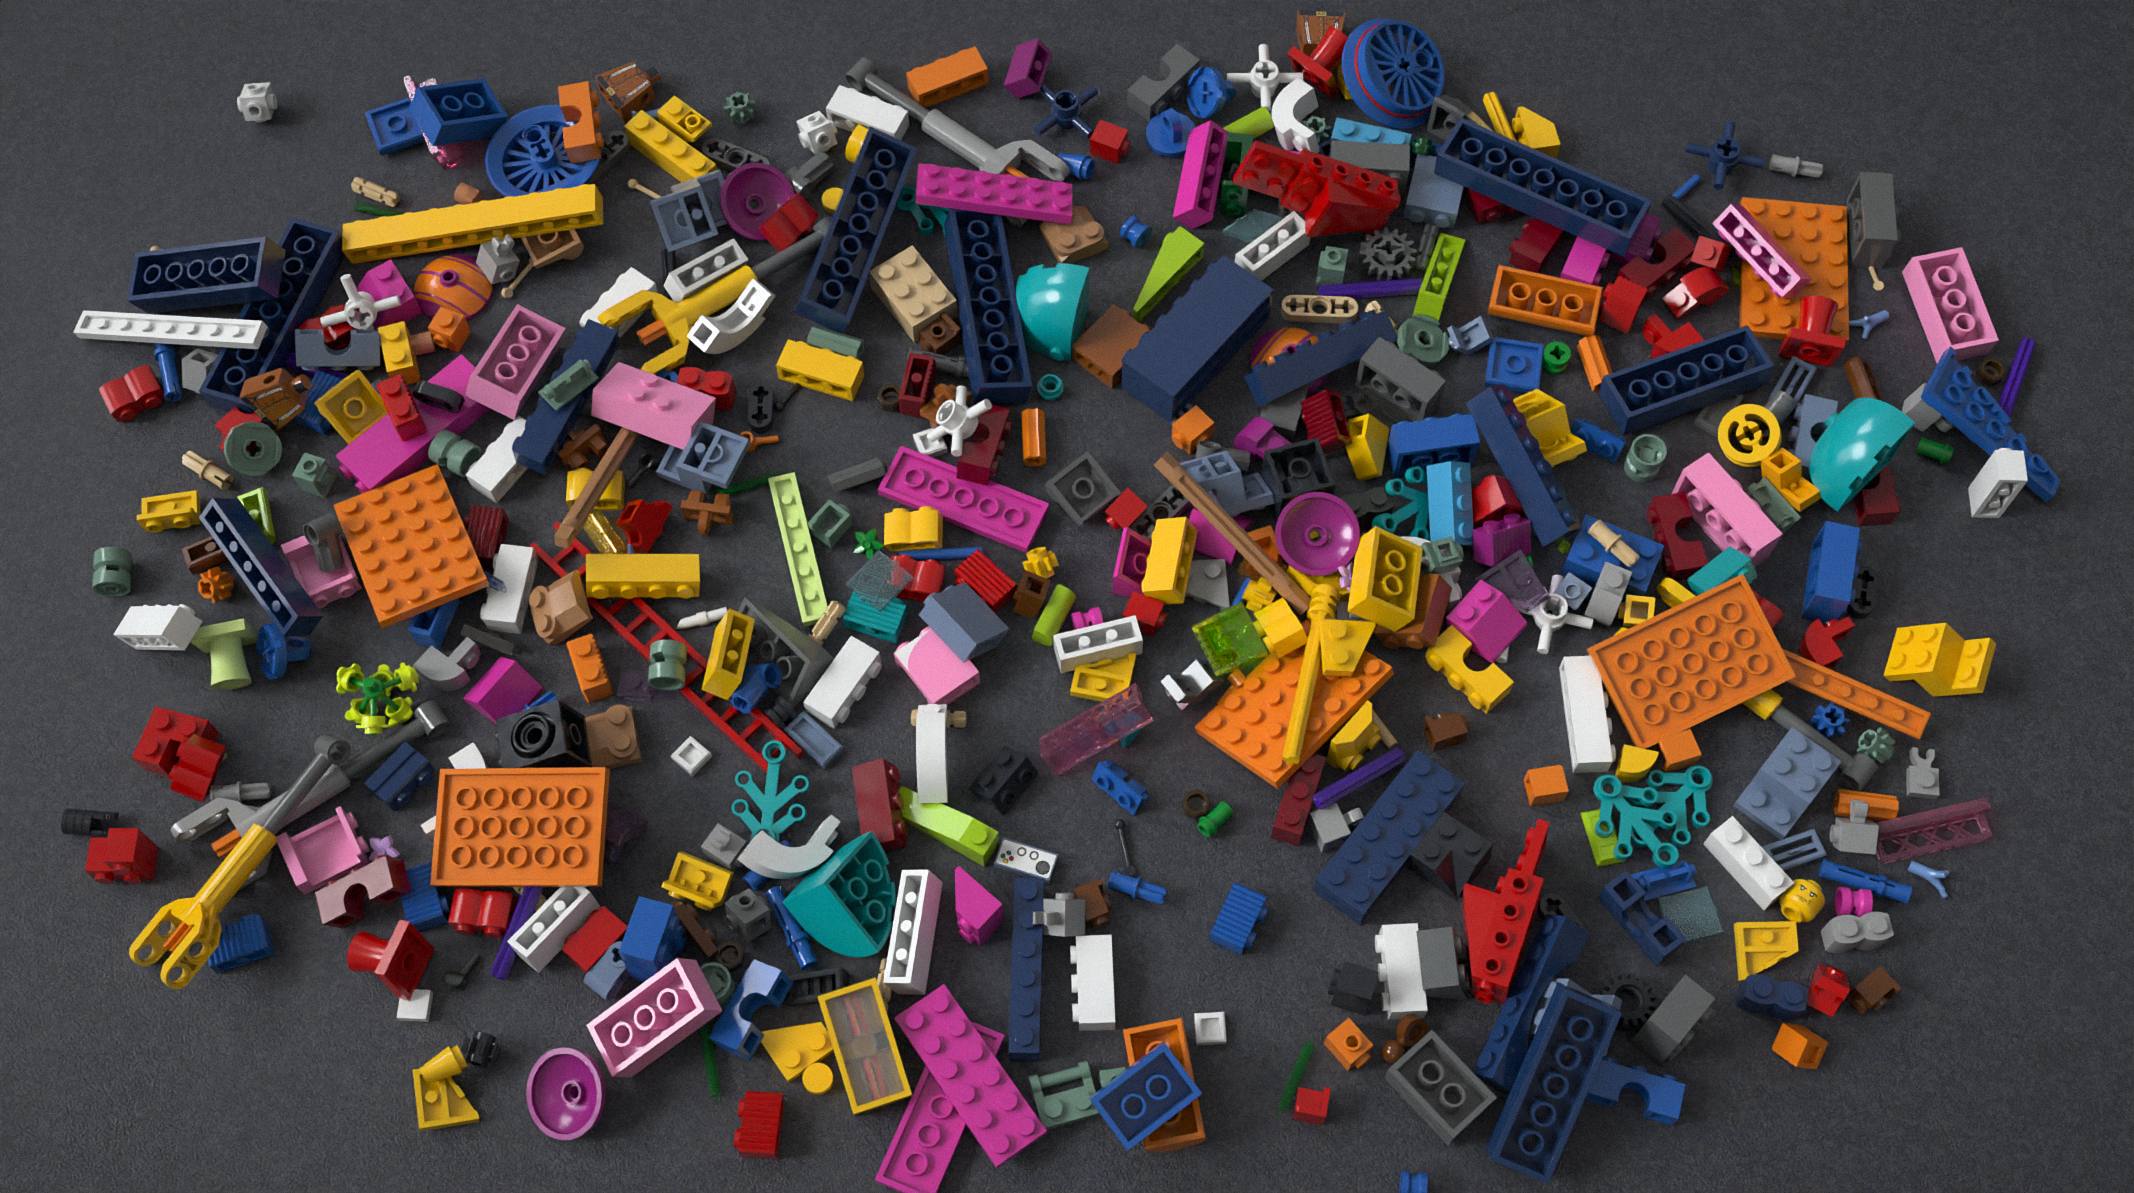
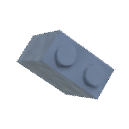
(1431, 196)
(963, 621)

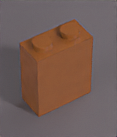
(1106, 343)
(1429, 613)

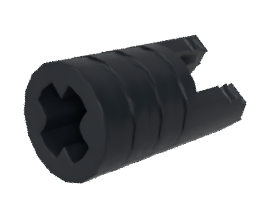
(86, 822)

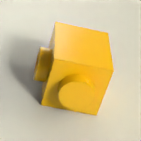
(1636, 610)

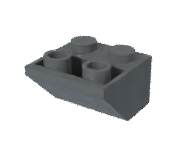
(1442, 963)

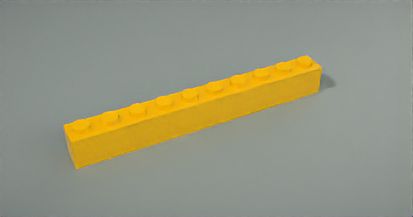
(472, 223)

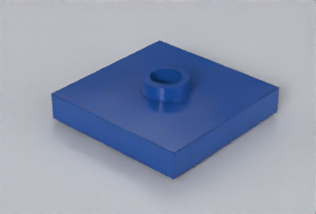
(394, 127)
(1514, 364)

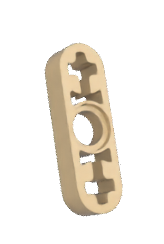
(1327, 301)

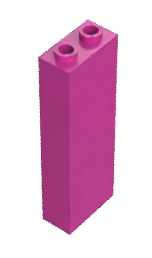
(380, 454)

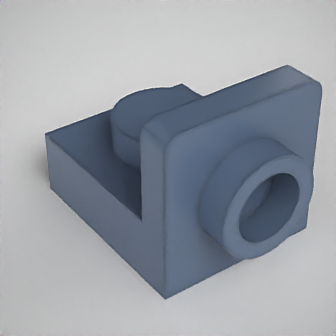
(1573, 591)

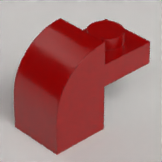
(1697, 287)
(1666, 341)
(1819, 641)

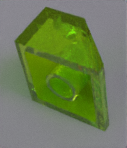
(1230, 640)

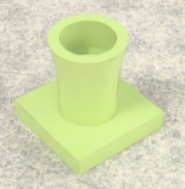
(225, 645)

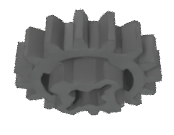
(1387, 254)

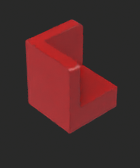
(1311, 1105)

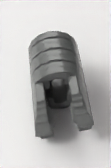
(1780, 406)

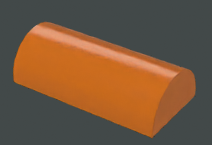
(1545, 301)
(1186, 1126)

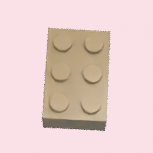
(912, 292)

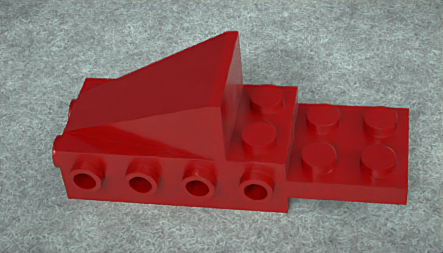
(1326, 190)
(1501, 921)

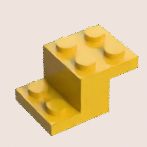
(1550, 426)
(1940, 659)

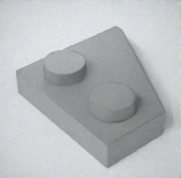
(1209, 582)

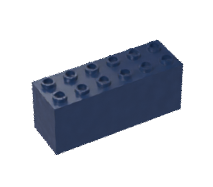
(1196, 338)

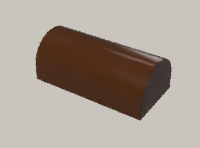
(1862, 379)
(203, 555)

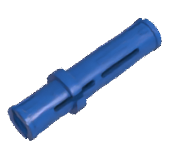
(165, 356)
(1858, 879)
(796, 938)

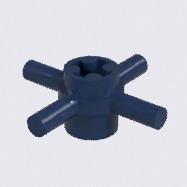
(1066, 110)
(1724, 155)

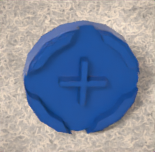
(1208, 92)
(1169, 133)
(279, 650)

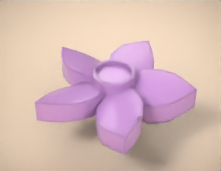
(1347, 572)
(383, 847)

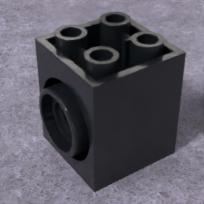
(1295, 471)
(544, 738)

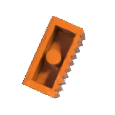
(590, 668)

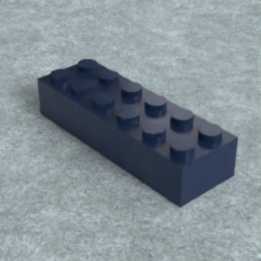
(206, 275)
(1685, 380)
(1387, 836)
(1553, 1082)

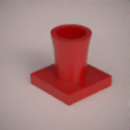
(1321, 63)
(1812, 338)
(394, 961)

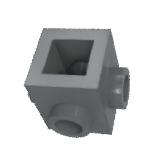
(747, 915)

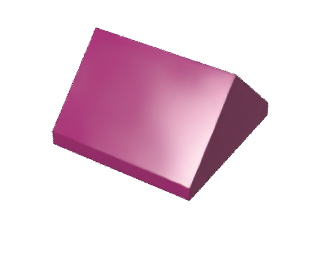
(1211, 541)
(1131, 563)
(503, 690)

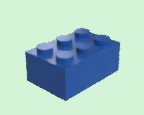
(457, 111)
(1432, 443)
(1589, 556)
(1831, 572)
(652, 939)
(1145, 1096)

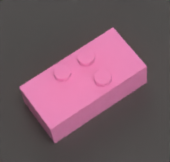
(1950, 304)
(515, 362)
(651, 405)
(1726, 510)
(654, 1017)

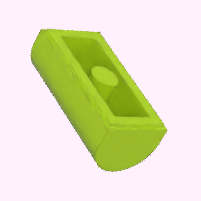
(1253, 123)
(258, 507)
(1053, 615)

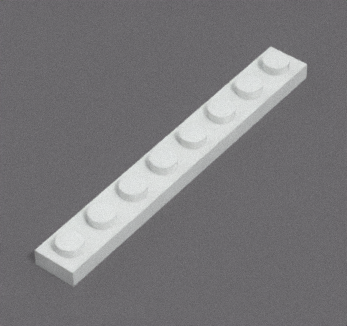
(171, 329)

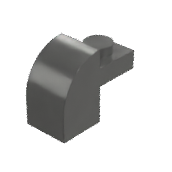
(1192, 685)

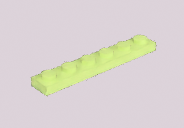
(798, 548)

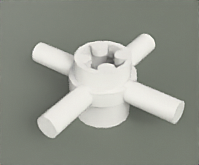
(1264, 77)
(362, 300)
(958, 420)
(1549, 623)

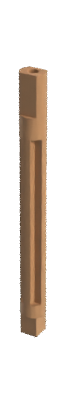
(595, 487)
(1233, 533)

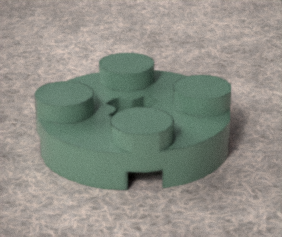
(1427, 327)
(264, 437)

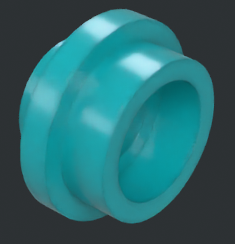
(1047, 381)

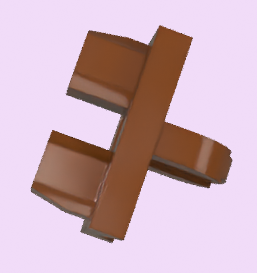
(706, 513)

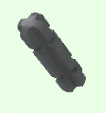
(1426, 247)

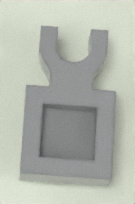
(1920, 778)

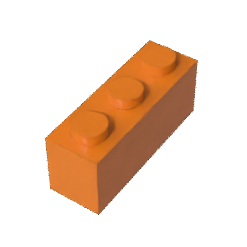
(947, 77)

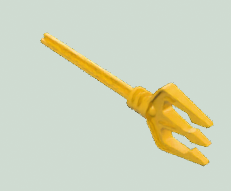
(1325, 595)

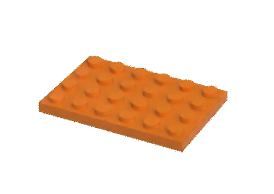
(1818, 243)
(410, 546)
(1691, 662)
(1256, 716)
(520, 827)

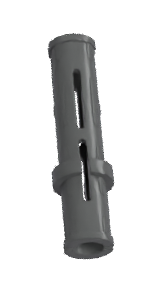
(946, 364)

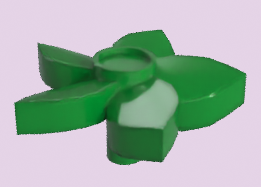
(868, 542)

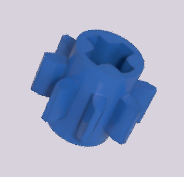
(1830, 720)

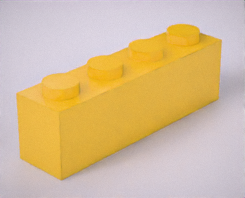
(666, 148)
(642, 575)

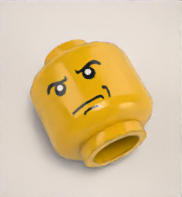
(1802, 901)

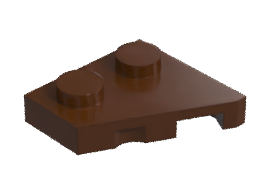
(701, 937)

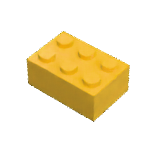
(1385, 579)

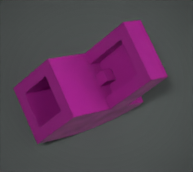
(1258, 438)

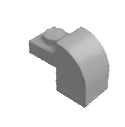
(1607, 594)
(448, 672)

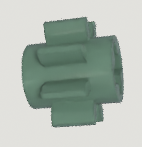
(740, 108)
(1318, 126)
(1876, 745)

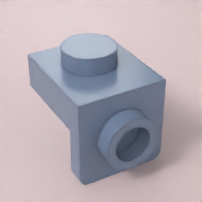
(1470, 336)

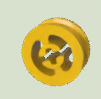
(1738, 417)

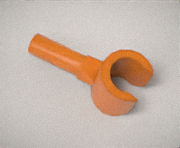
(754, 441)
(1236, 679)

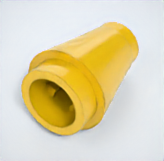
(444, 1065)

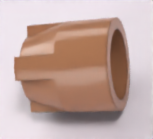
(467, 194)
(422, 343)

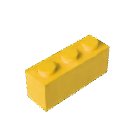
(820, 369)
(1170, 560)
(728, 654)

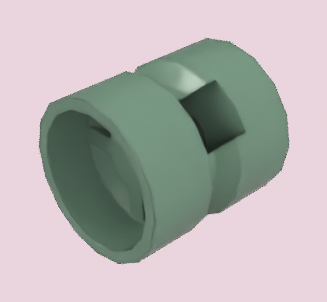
(452, 453)
(1645, 458)
(112, 571)
(667, 665)
(719, 982)

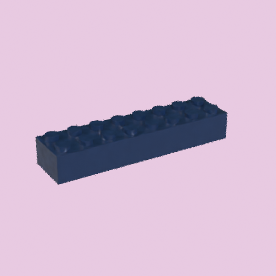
(1542, 186)
(855, 230)
(308, 267)
(987, 307)

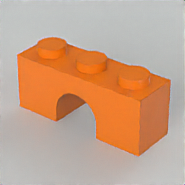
(581, 140)

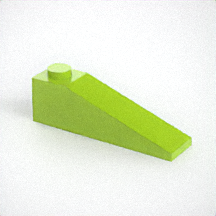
(1175, 259)
(1439, 276)
(950, 827)

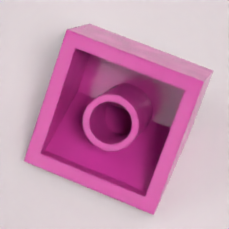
(387, 282)
(1487, 621)
(976, 909)

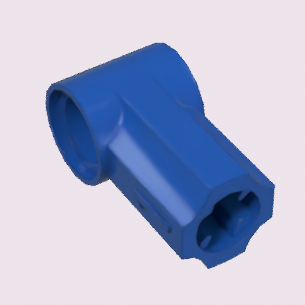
(756, 683)

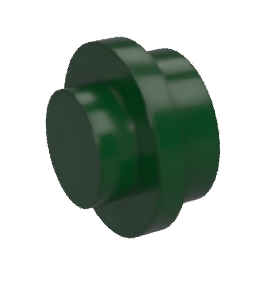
(1423, 146)

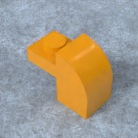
(1785, 474)

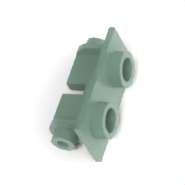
(569, 384)
(1773, 504)

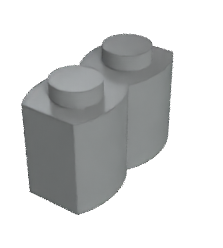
(1852, 932)

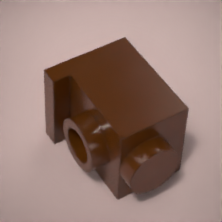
(940, 335)
(1030, 594)
(1445, 730)
(1096, 904)
(1873, 991)

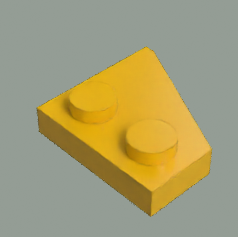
(1343, 645)
(1103, 678)
(1763, 945)
(797, 1047)
(441, 1104)

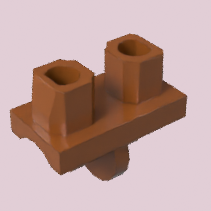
(942, 394)
(580, 445)

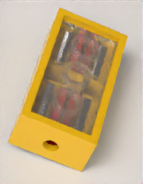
(864, 1046)

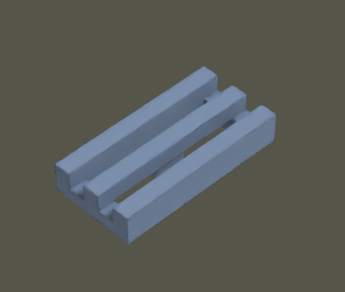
(1802, 365)
(1816, 844)

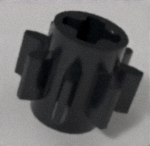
(480, 1049)

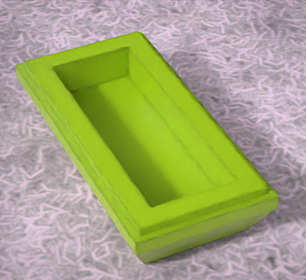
(1601, 847)

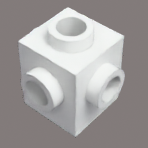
(257, 102)
(817, 132)

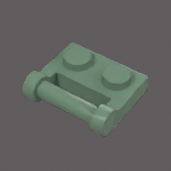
(1068, 1105)

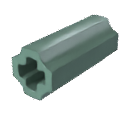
(835, 341)

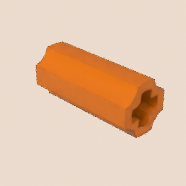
(1594, 360)
(1033, 437)
(1879, 806)

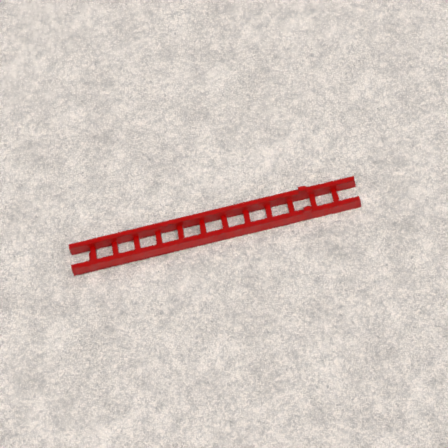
(667, 631)

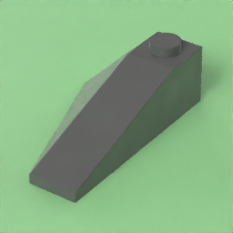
(1446, 113)
(795, 653)

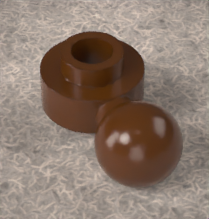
(1409, 1032)

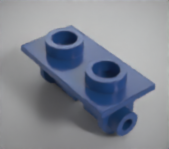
(1598, 441)
(1110, 779)
(1663, 882)

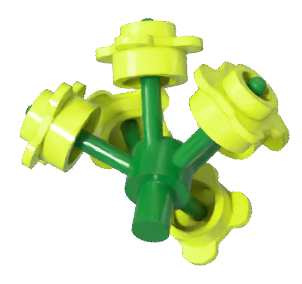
(375, 689)

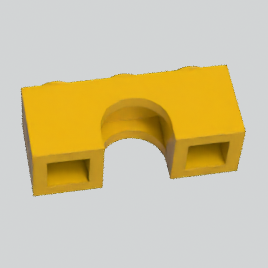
(1482, 688)

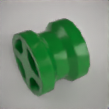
(1551, 363)

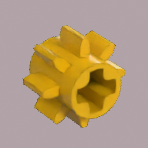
(1041, 562)
(1258, 594)

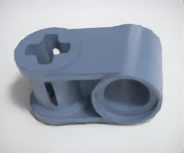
(608, 973)

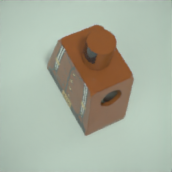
(1313, 25)
(628, 88)
(276, 396)

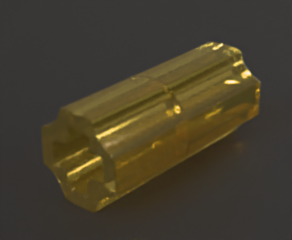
(603, 534)

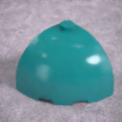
(1053, 308)
(1856, 448)
(847, 899)

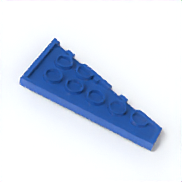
(1982, 419)

